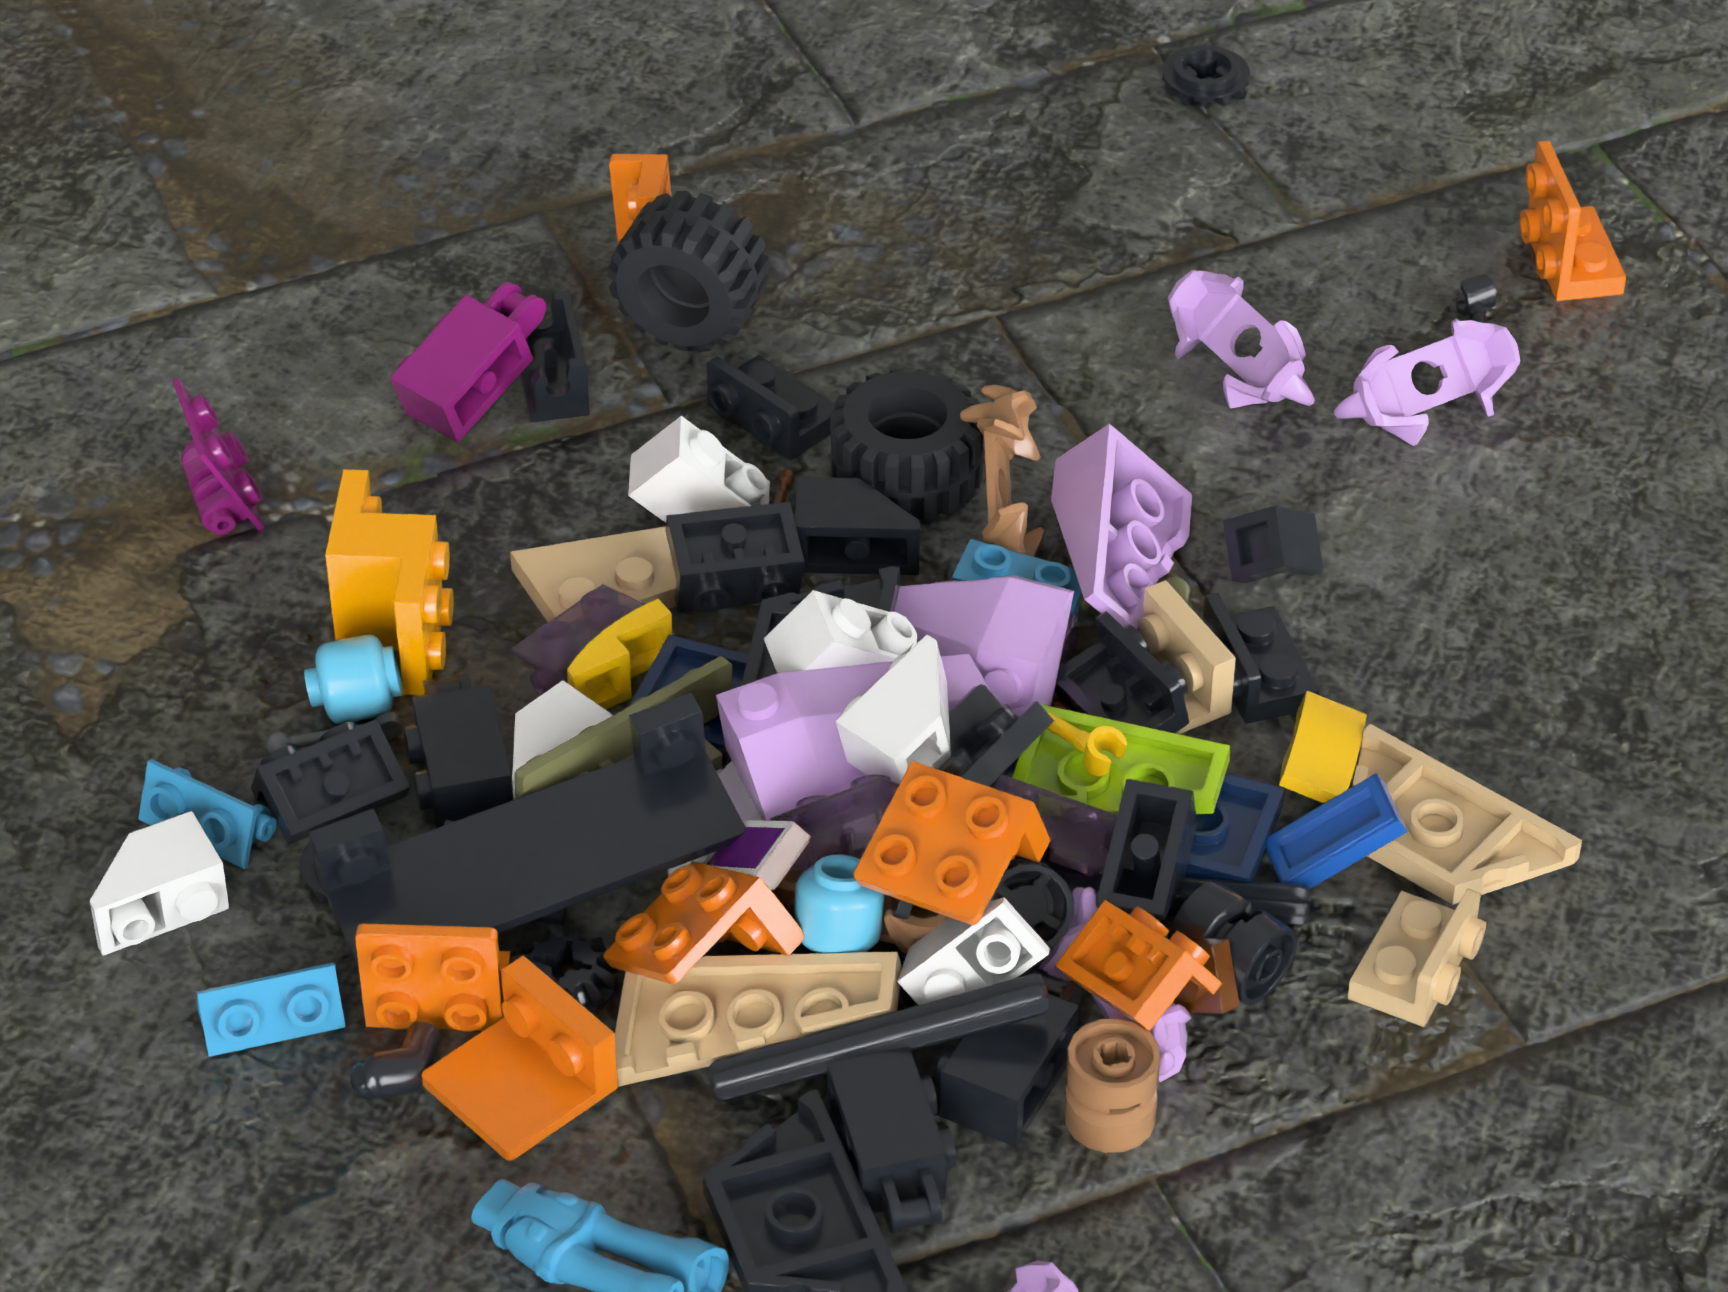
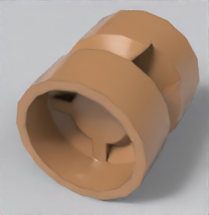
(1112, 1085)

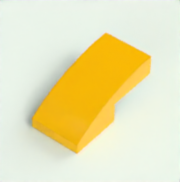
(620, 652)
(1322, 748)

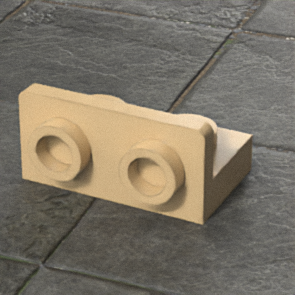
(1183, 639)
(1418, 956)

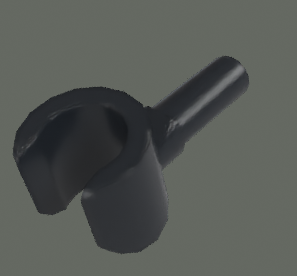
(1477, 296)

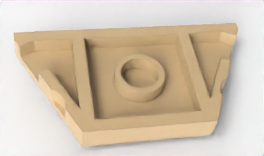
(1456, 827)

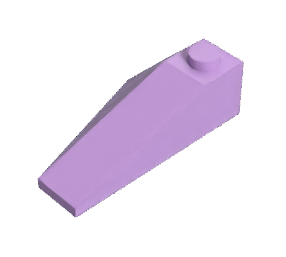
(1118, 521)
(1003, 622)
(787, 733)

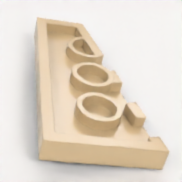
(628, 562)
(745, 1005)

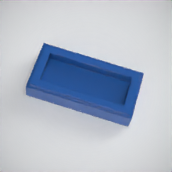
(1336, 834)

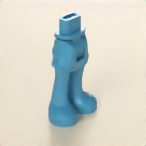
(563, 1235)

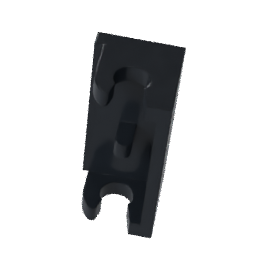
(557, 376)

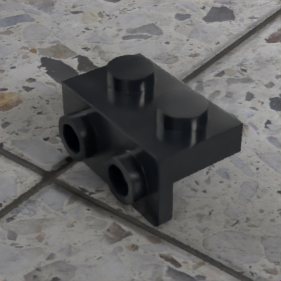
(1124, 681)

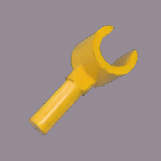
(1101, 738)

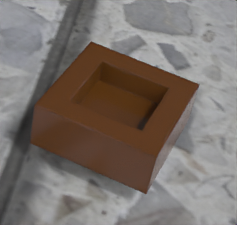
(1221, 966)

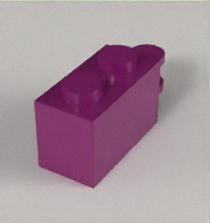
(468, 360)

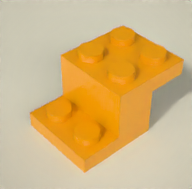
(389, 579)

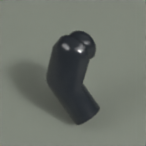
(400, 1069)

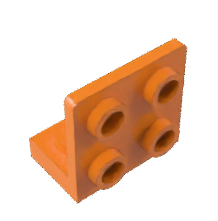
(1566, 238)
(949, 843)
(695, 912)
(431, 976)
(528, 1068)

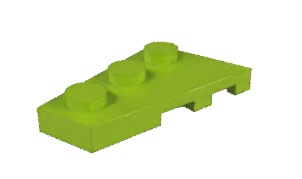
(1149, 757)

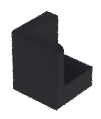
(1272, 543)

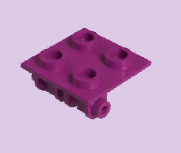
(214, 468)

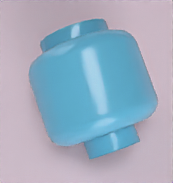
(354, 679)
(835, 909)

